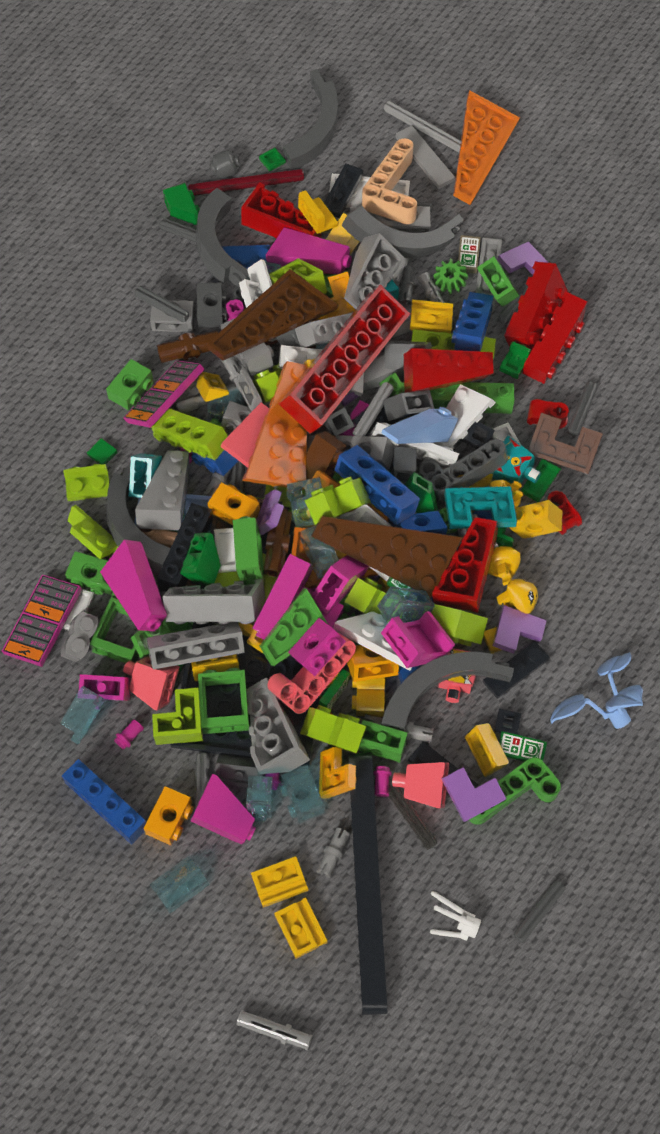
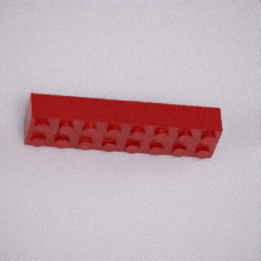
(344, 359)

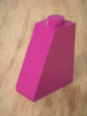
(338, 582)
(223, 813)

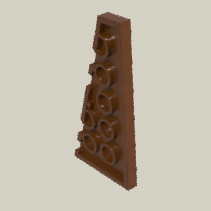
(277, 311)
(400, 553)

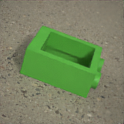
(248, 550)
(108, 649)
(226, 723)

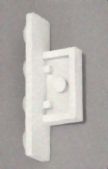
(257, 285)

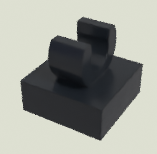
(507, 721)

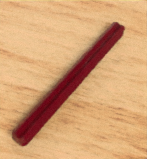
(247, 182)

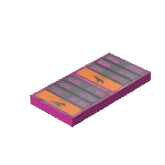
(163, 393)
(42, 620)

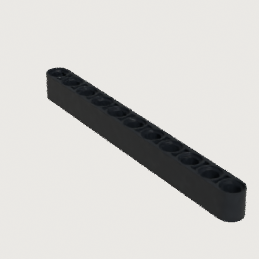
(368, 888)

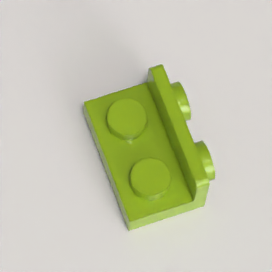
(86, 482)

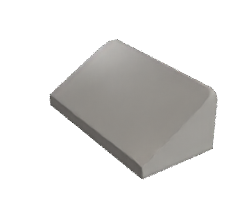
(248, 389)

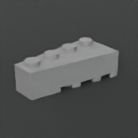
(165, 496)
(215, 603)

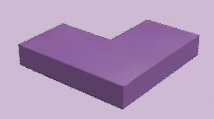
(519, 257)
(269, 512)
(515, 624)
(471, 800)

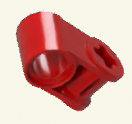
(550, 408)
(570, 515)

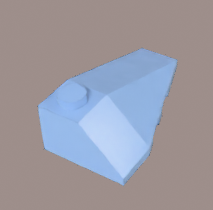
(424, 427)

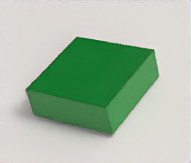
(272, 159)
(102, 452)

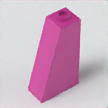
(321, 253)
(134, 585)
(284, 592)

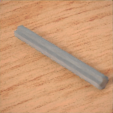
(422, 125)

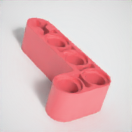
(305, 687)

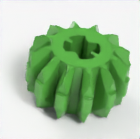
(442, 276)

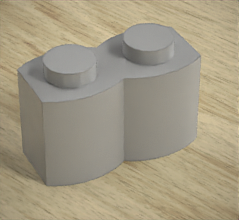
(78, 641)

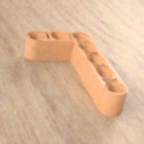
(378, 193)

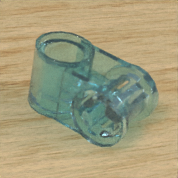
(221, 405)

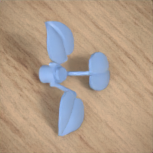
(615, 706)

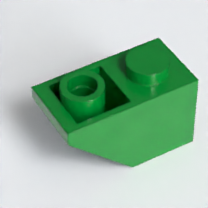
(181, 203)
(425, 491)
(202, 560)

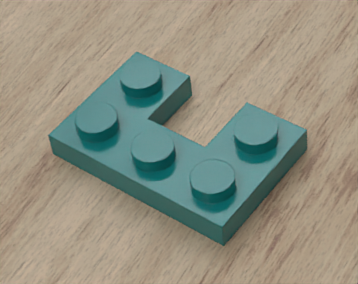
(464, 500)

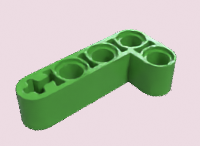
(527, 782)

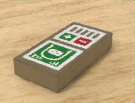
(469, 252)

